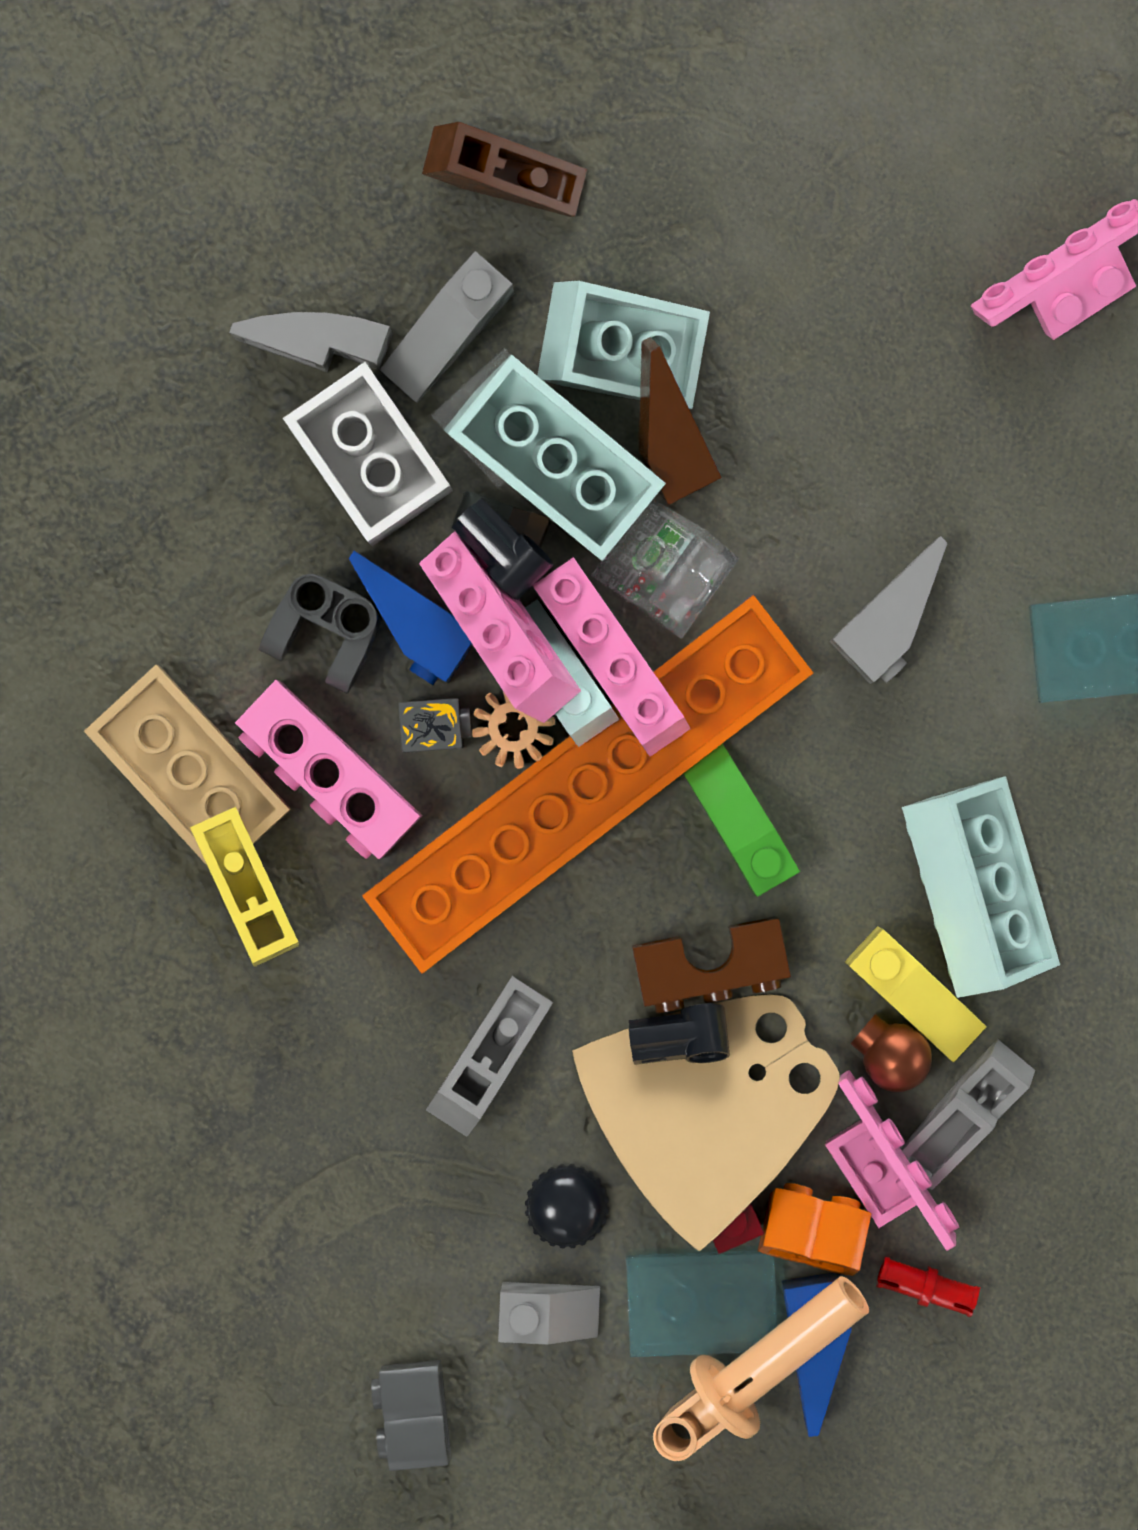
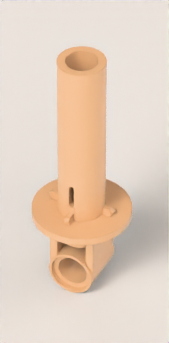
(725, 1396)

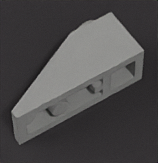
(448, 326)
(889, 622)
(489, 1056)

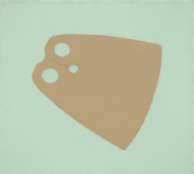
(706, 1133)

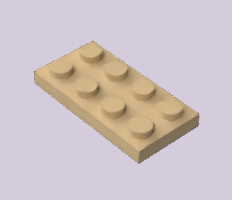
(182, 760)

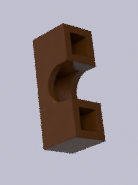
(754, 960)

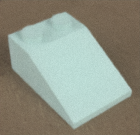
(598, 335)

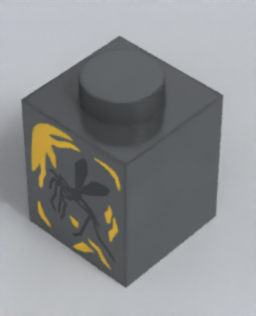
(434, 725)

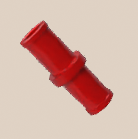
(928, 1286)

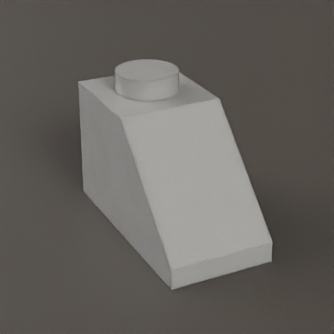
(547, 1313)

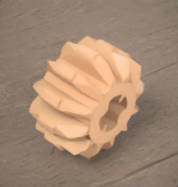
(527, 737)

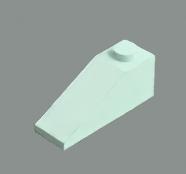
(589, 710)

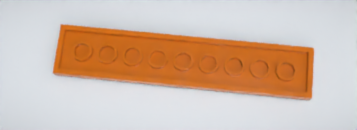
(582, 790)

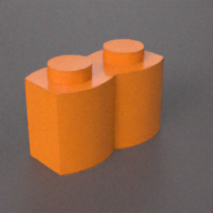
(815, 1230)

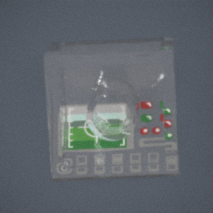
(666, 567)

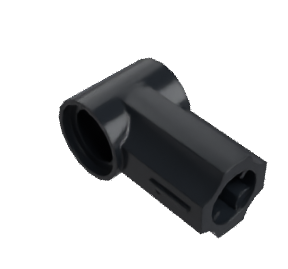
(511, 558)
(694, 1035)

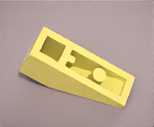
(244, 886)
(915, 993)

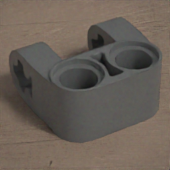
(291, 615)

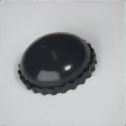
(567, 1206)

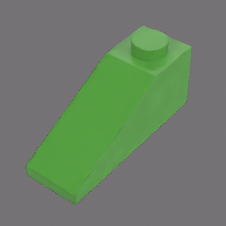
(741, 821)

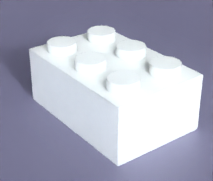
(368, 454)

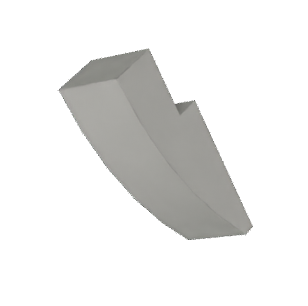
(316, 337)
(968, 1111)

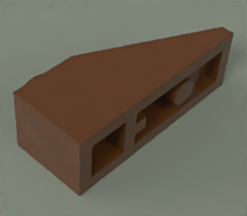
(503, 169)
(668, 431)

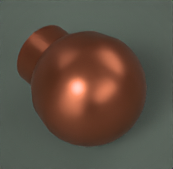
(894, 1054)

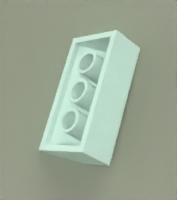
(554, 456)
(981, 887)

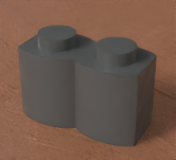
(413, 1415)

